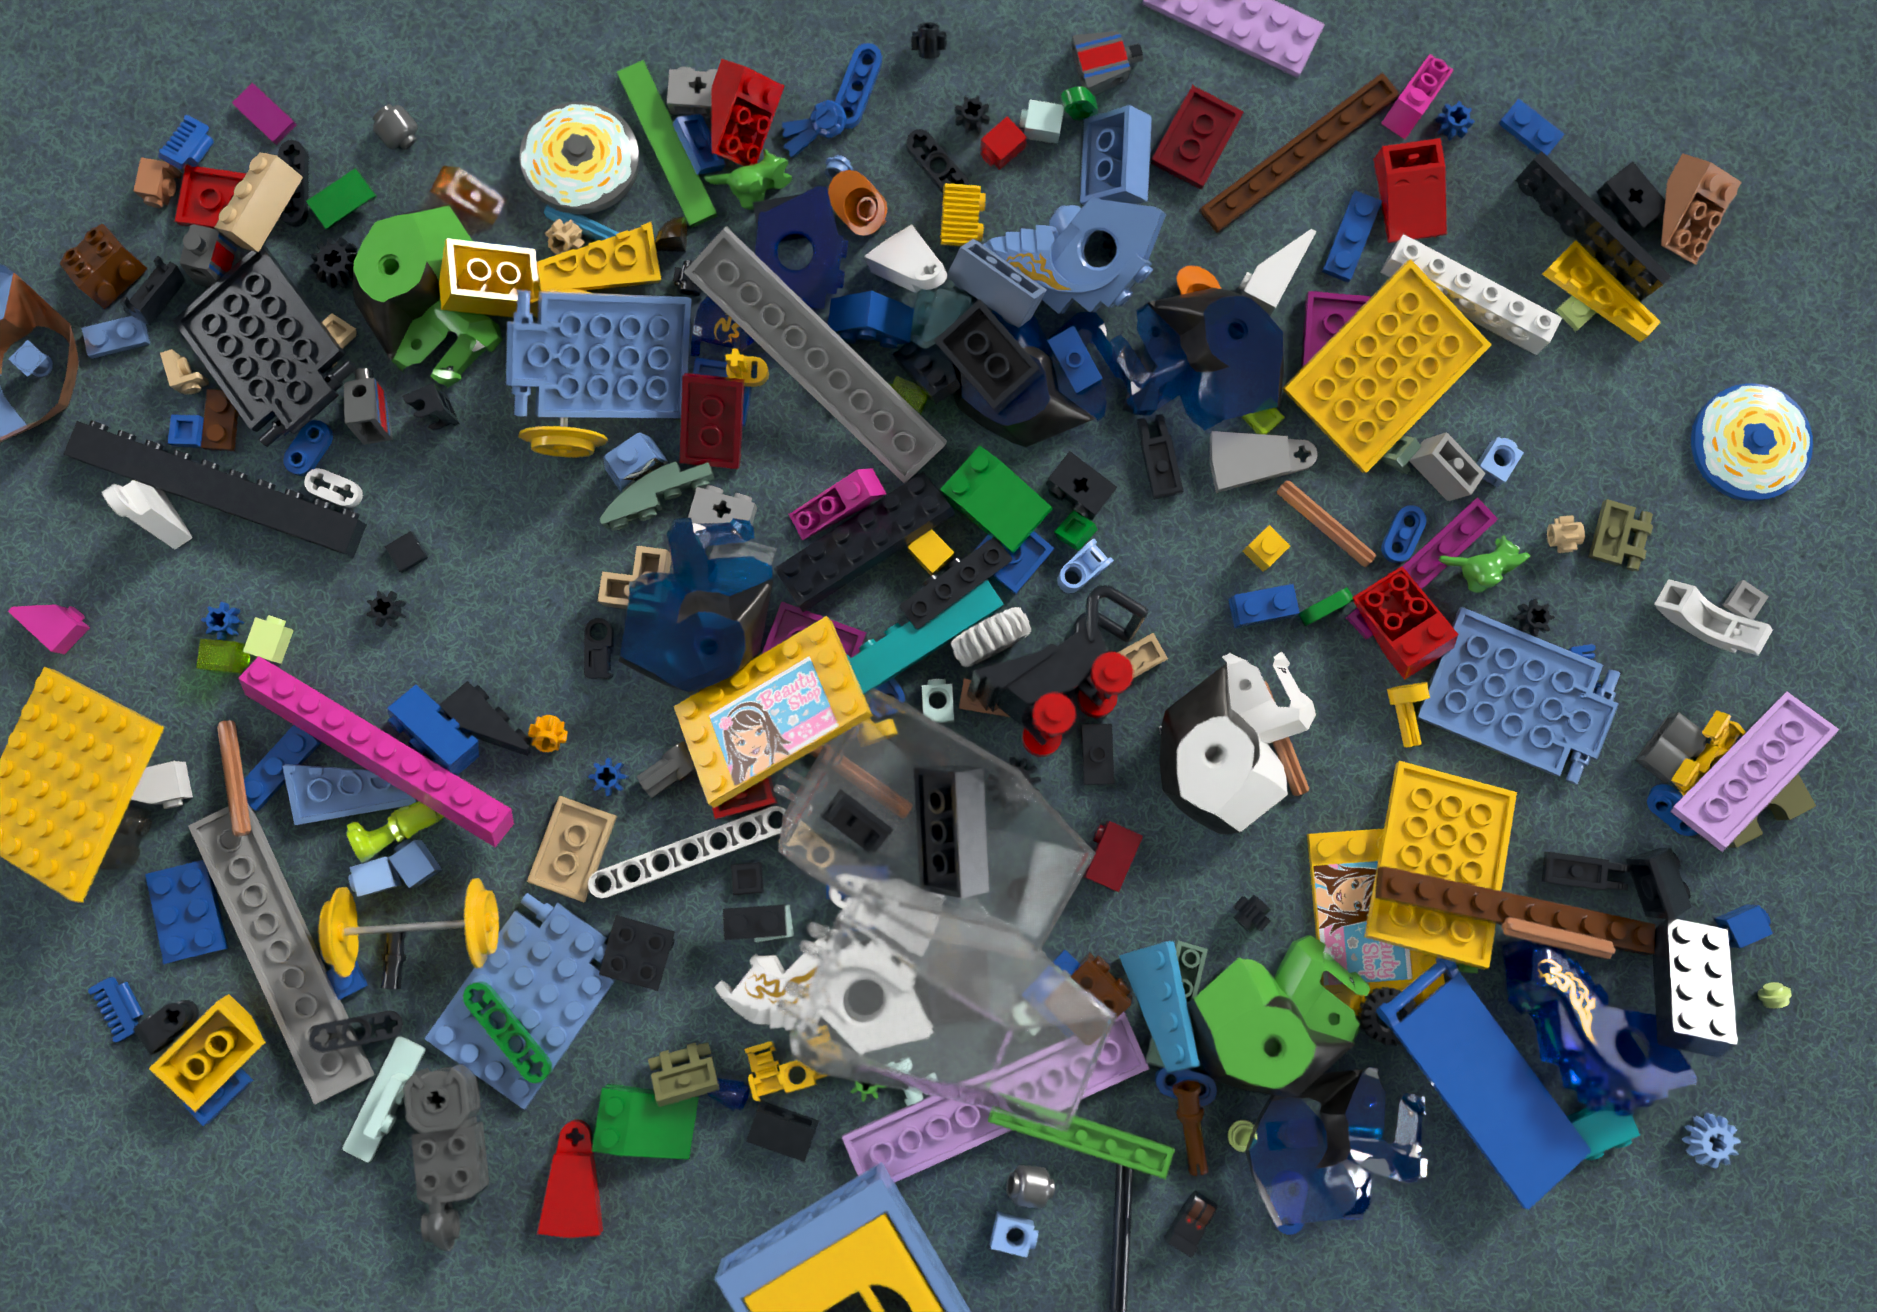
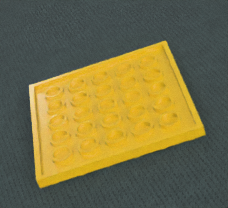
(69, 780)

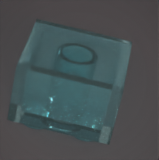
(936, 311)

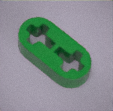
(1079, 103)
(1326, 606)

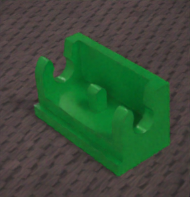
(341, 198)

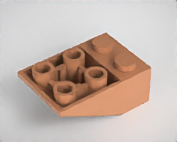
(1695, 205)

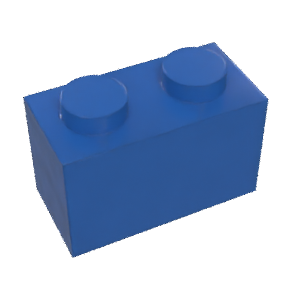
(1263, 606)

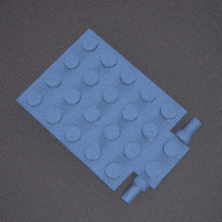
(599, 354)
(1520, 696)
(545, 983)

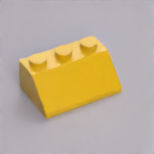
(485, 277)
(209, 1052)

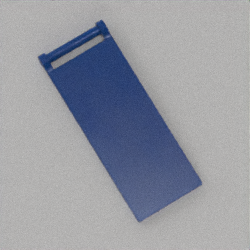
(1486, 1084)

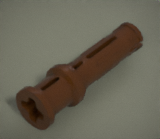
(1191, 1114)

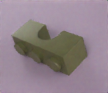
(1785, 806)

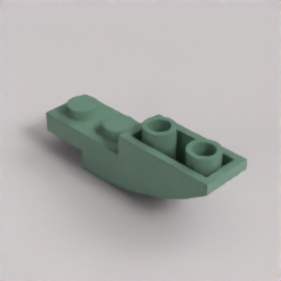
(643, 496)
(1191, 965)

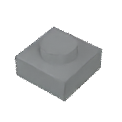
(1745, 600)

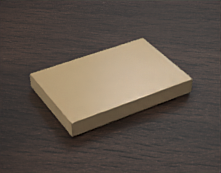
(571, 848)

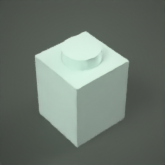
(1042, 121)

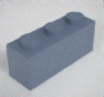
(995, 283)

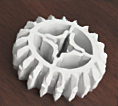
(991, 636)

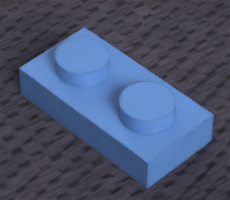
(115, 336)

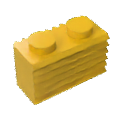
(961, 214)

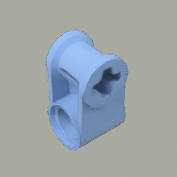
(1087, 564)

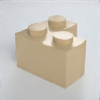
(615, 587)

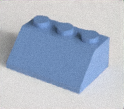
(1116, 156)

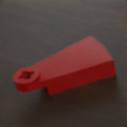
(572, 1190)

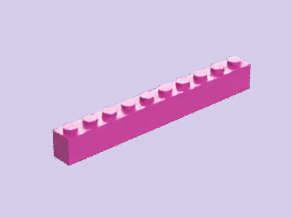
(377, 751)

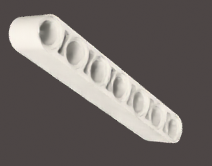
(675, 853)

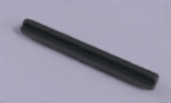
(1121, 1239)

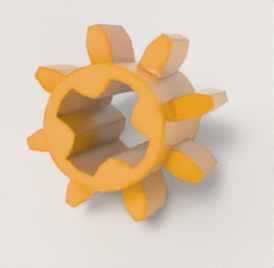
(547, 733)

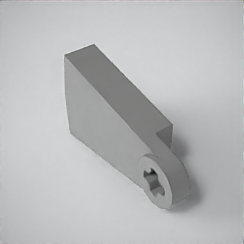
(1253, 458)

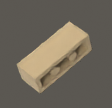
(258, 201)

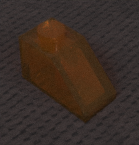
(467, 194)

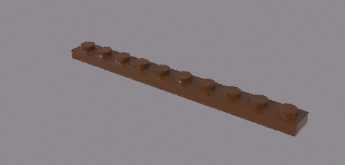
(1496, 906)

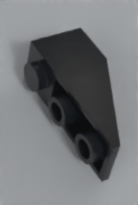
(479, 719)

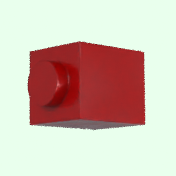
(1002, 143)

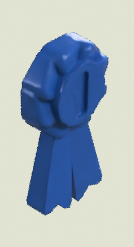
(826, 120)

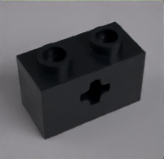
(1646, 200)
(1073, 472)

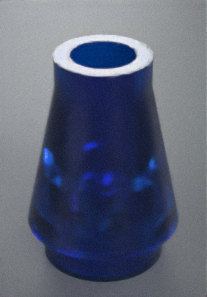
(732, 1094)

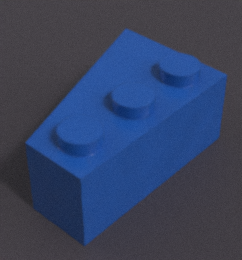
(432, 731)

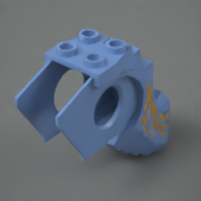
(1060, 262)

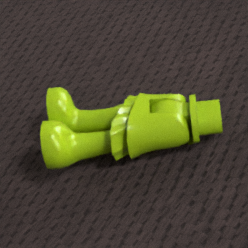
(400, 824)

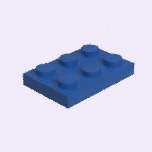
(186, 911)

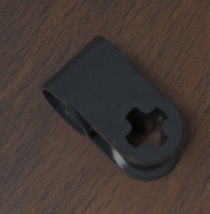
(163, 1026)

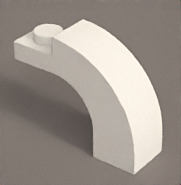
(1695, 614)

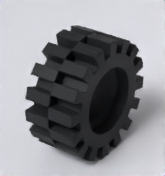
(1370, 1017)

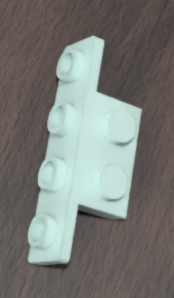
(383, 1100)

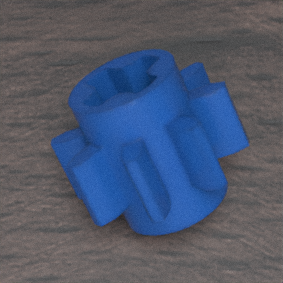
(1454, 120)
(214, 621)
(614, 783)

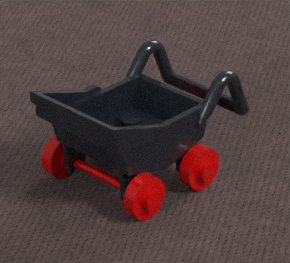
(1040, 685)

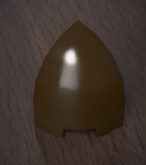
(672, 235)

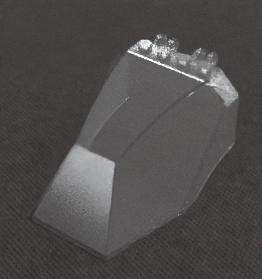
(1030, 848)
(945, 1007)

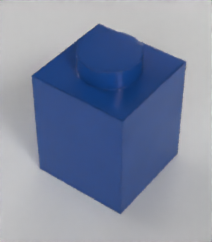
(1745, 925)

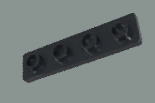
(955, 583)

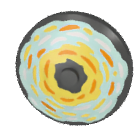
(579, 157)

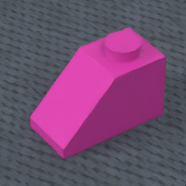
(52, 625)

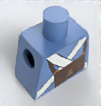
(633, 460)

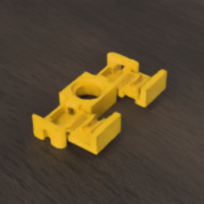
(1723, 736)
(768, 1077)

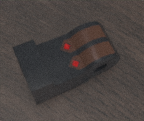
(1191, 1223)

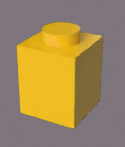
(1266, 548)
(931, 552)

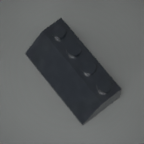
(951, 830)

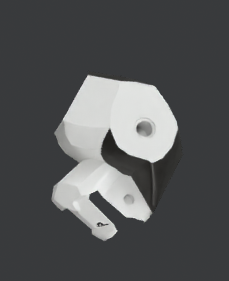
(1218, 748)

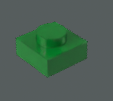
(1075, 530)

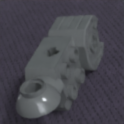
(447, 1147)

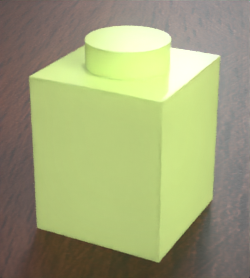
(268, 639)

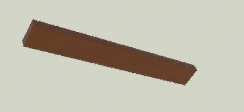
(1299, 152)

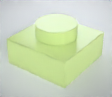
(1575, 312)

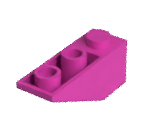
(1417, 96)
(838, 502)

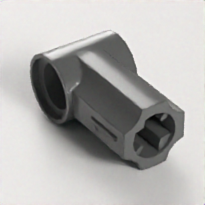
(672, 767)

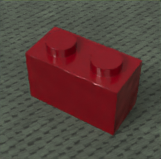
(1113, 855)

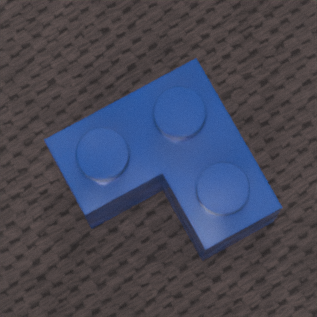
(871, 318)

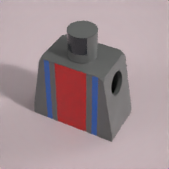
(1103, 60)
(206, 255)
(367, 408)

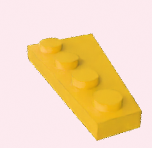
(609, 263)
(1598, 289)

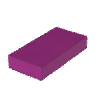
(264, 113)

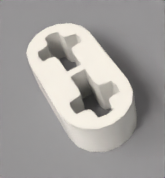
(331, 494)

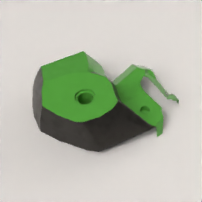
(400, 293)
(1276, 1029)

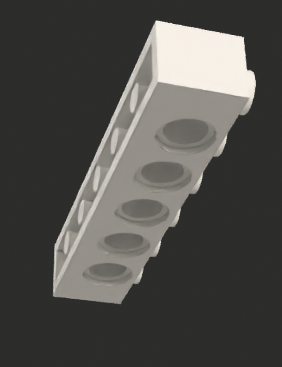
(1479, 297)

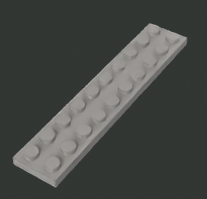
(814, 355)
(280, 951)

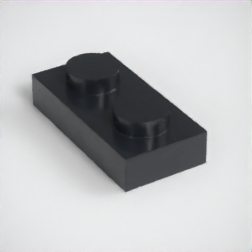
(754, 922)

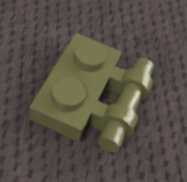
(1613, 532)
(684, 1080)

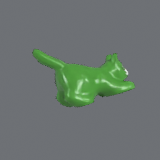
(752, 181)
(1487, 569)

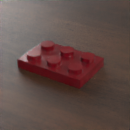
(1197, 137)
(711, 420)

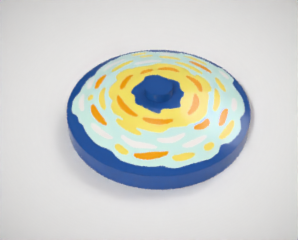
(1751, 442)

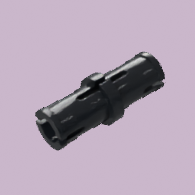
(393, 960)

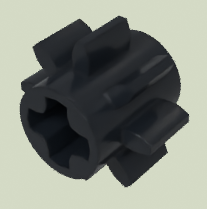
(929, 40)
(968, 121)
(685, 284)
(378, 605)
(1541, 620)
(1251, 913)

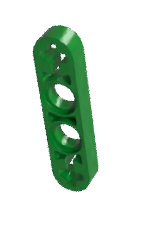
(503, 1035)

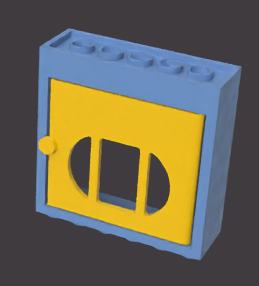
(835, 1268)

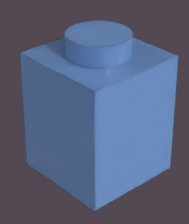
(414, 862)

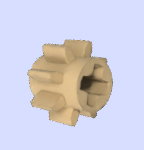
(564, 236)
(1565, 534)

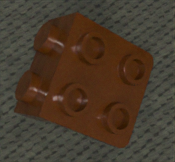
(102, 266)
(1095, 977)

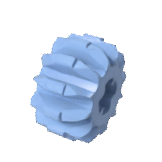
(1717, 1129)

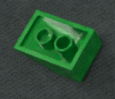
(995, 499)
(635, 1125)

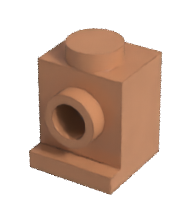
(156, 182)

